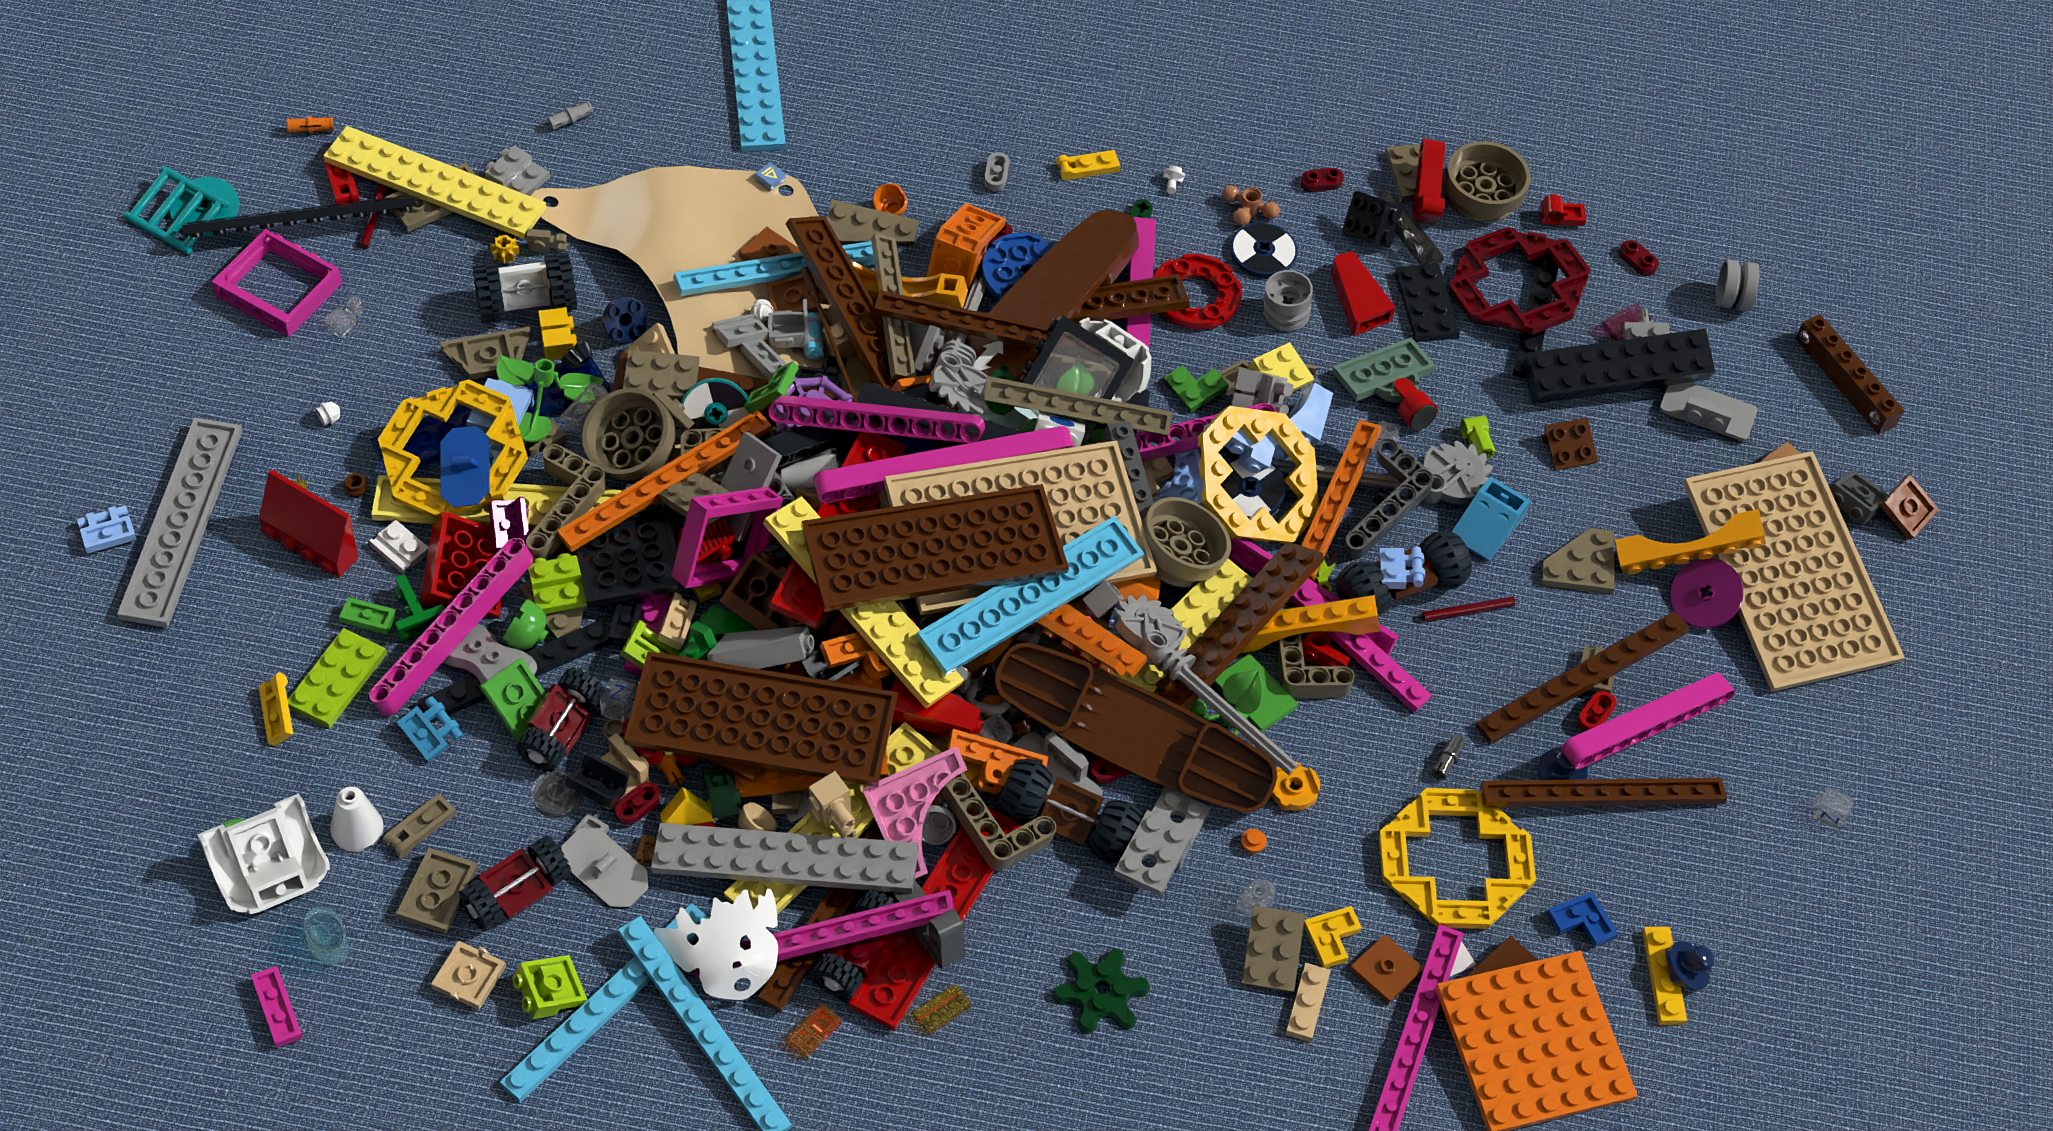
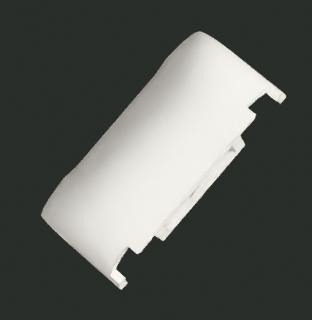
(1139, 372)
(266, 857)

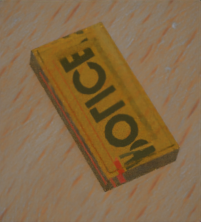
(942, 1009)

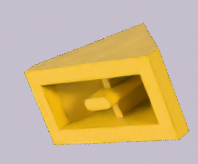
(686, 810)

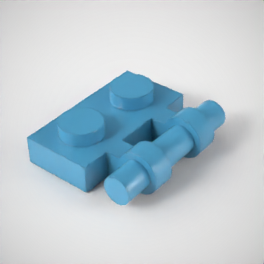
(423, 733)

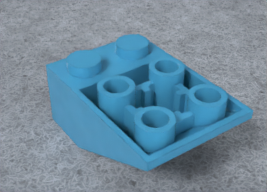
(1491, 518)

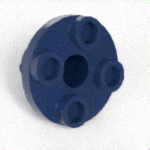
(624, 319)
(1555, 766)
(1689, 965)

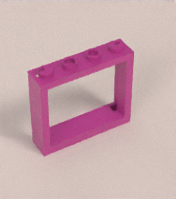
(226, 289)
(701, 508)

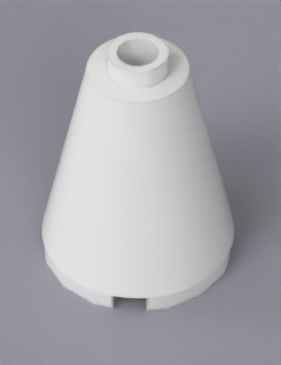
(801, 473)
(355, 821)

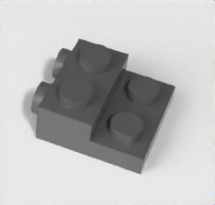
(1857, 497)

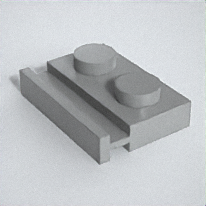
(740, 330)

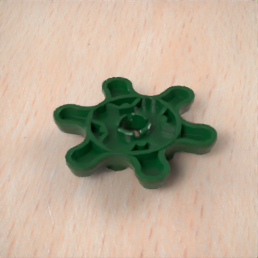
(1096, 1005)

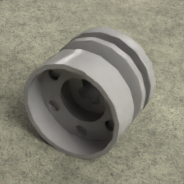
(1288, 300)

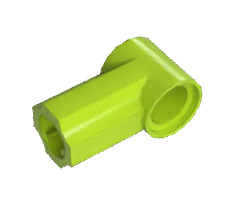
(1477, 432)

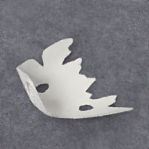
(720, 945)

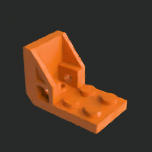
(963, 243)

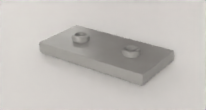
(749, 469)

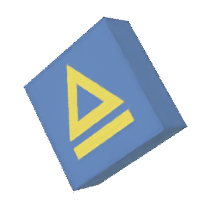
(770, 176)

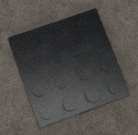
(630, 560)

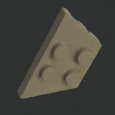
(479, 354)

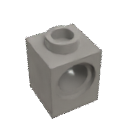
(1102, 599)

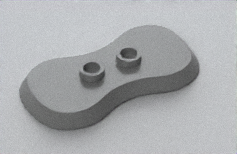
(485, 655)

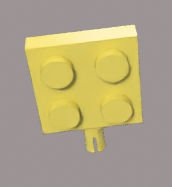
(1284, 363)

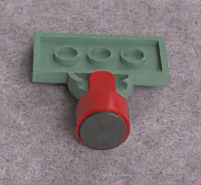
(1393, 376)

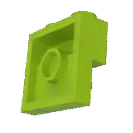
(557, 583)
(548, 986)

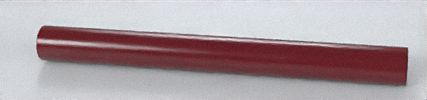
(372, 219)
(1468, 608)

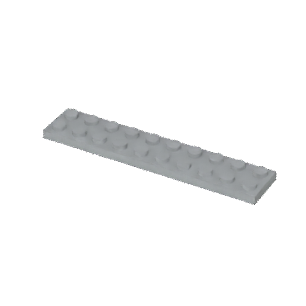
(180, 523)
(785, 858)

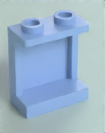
(519, 395)

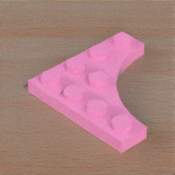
(905, 798)

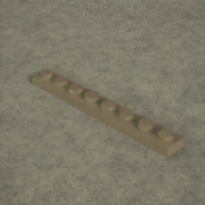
(896, 330)
(1076, 405)

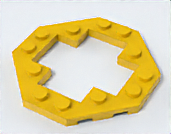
(440, 404)
(1215, 470)
(1421, 891)

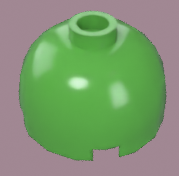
(526, 627)

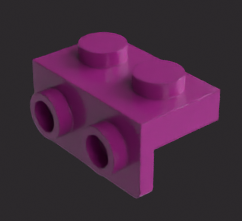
(508, 521)

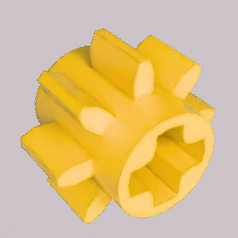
(504, 249)

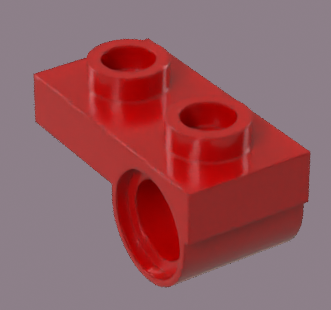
(1556, 212)
(1322, 654)

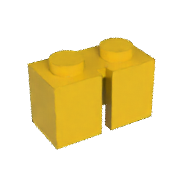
(556, 332)

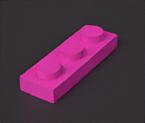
(276, 1006)

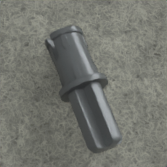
(1448, 756)

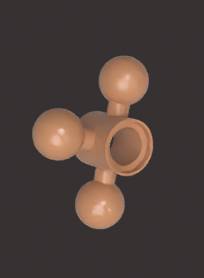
(1249, 205)

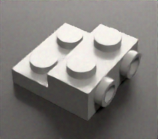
(517, 171)

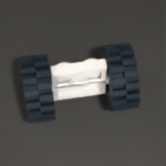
(524, 286)

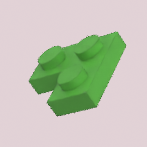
(777, 386)
(1195, 392)

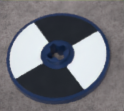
(1248, 255)
(1268, 488)

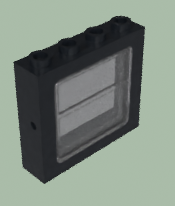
(1076, 363)

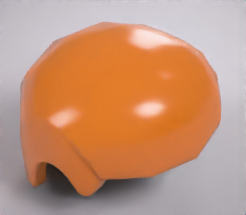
(890, 199)

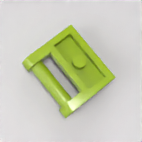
(637, 647)

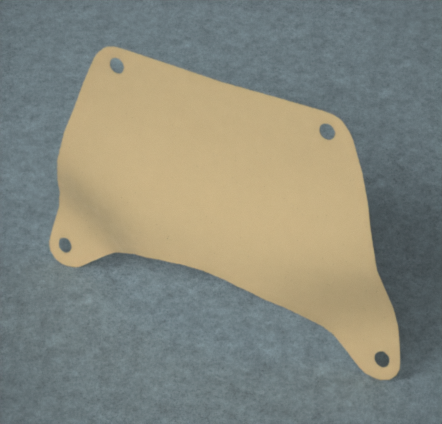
(686, 222)

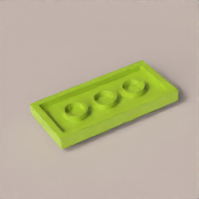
(336, 678)

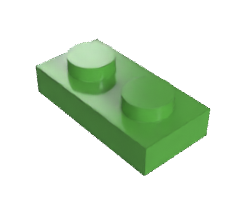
(367, 615)

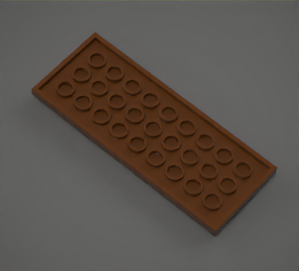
(933, 547)
(761, 718)

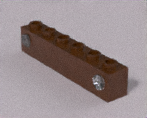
(1849, 374)

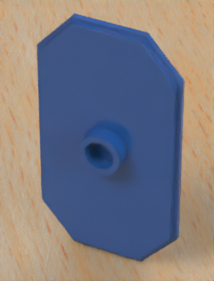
(465, 466)

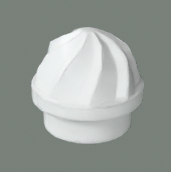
(761, 309)
(328, 413)

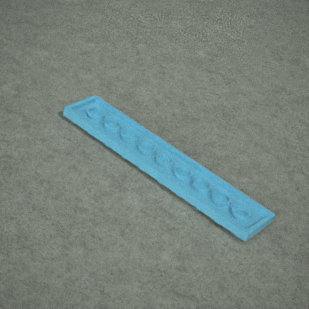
(755, 75)
(1019, 604)

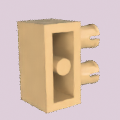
(832, 805)

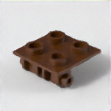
(1570, 443)

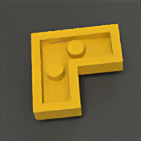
(1327, 930)

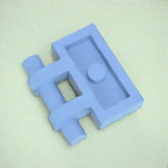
(107, 533)
(1393, 567)

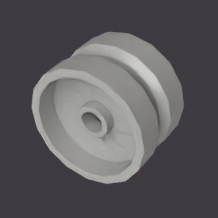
(1737, 285)

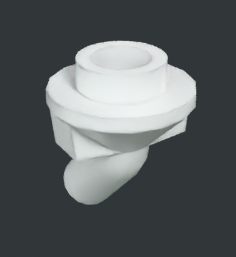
(1173, 174)

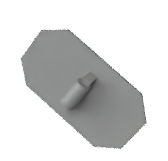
(605, 867)

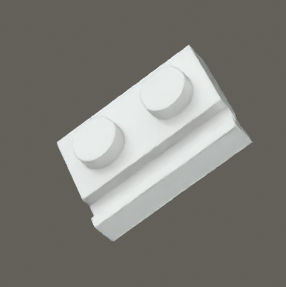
(399, 546)

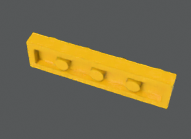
(1667, 995)

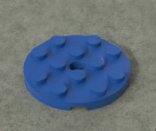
(1007, 258)

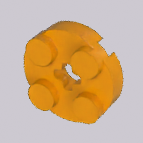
(1296, 799)

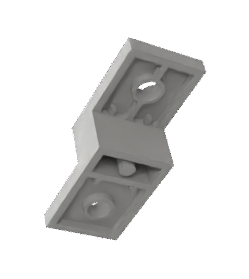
(1162, 841)

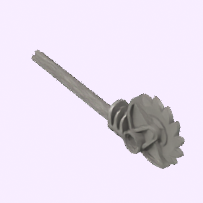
(954, 371)
(1455, 471)
(1159, 638)

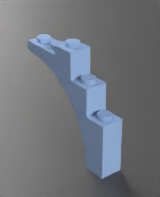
(1307, 415)

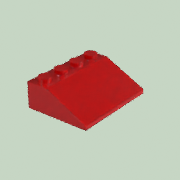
(307, 525)
(454, 558)

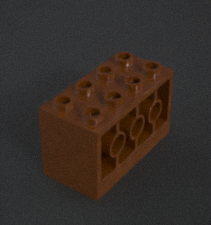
(754, 589)

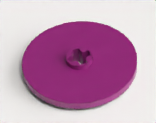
(1714, 609)

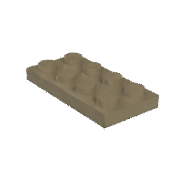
(424, 211)

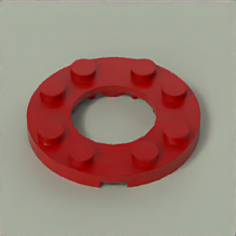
(1216, 272)

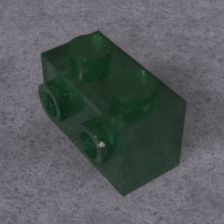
(720, 792)

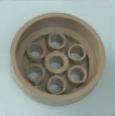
(1486, 181)
(604, 428)
(1185, 541)

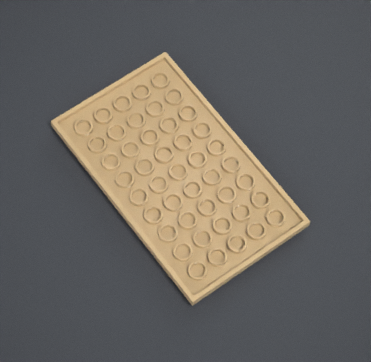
(1081, 485)
(1806, 588)

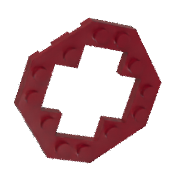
(1506, 314)

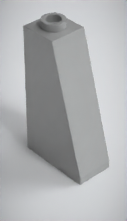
(763, 647)

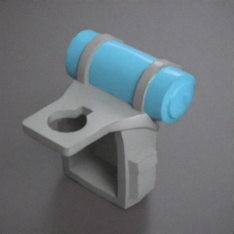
(797, 329)

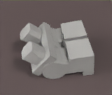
(1268, 389)

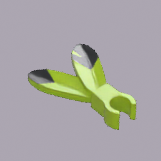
(1325, 570)

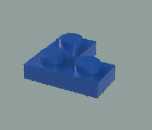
(1583, 912)

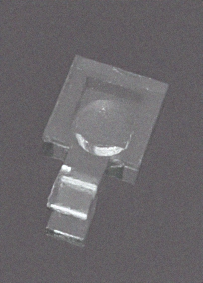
(341, 319)

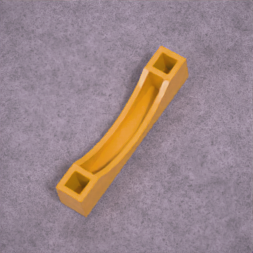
(939, 288)
(1740, 532)
(1348, 616)

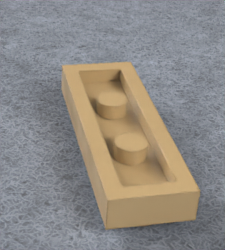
(1308, 1002)

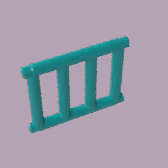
(183, 183)

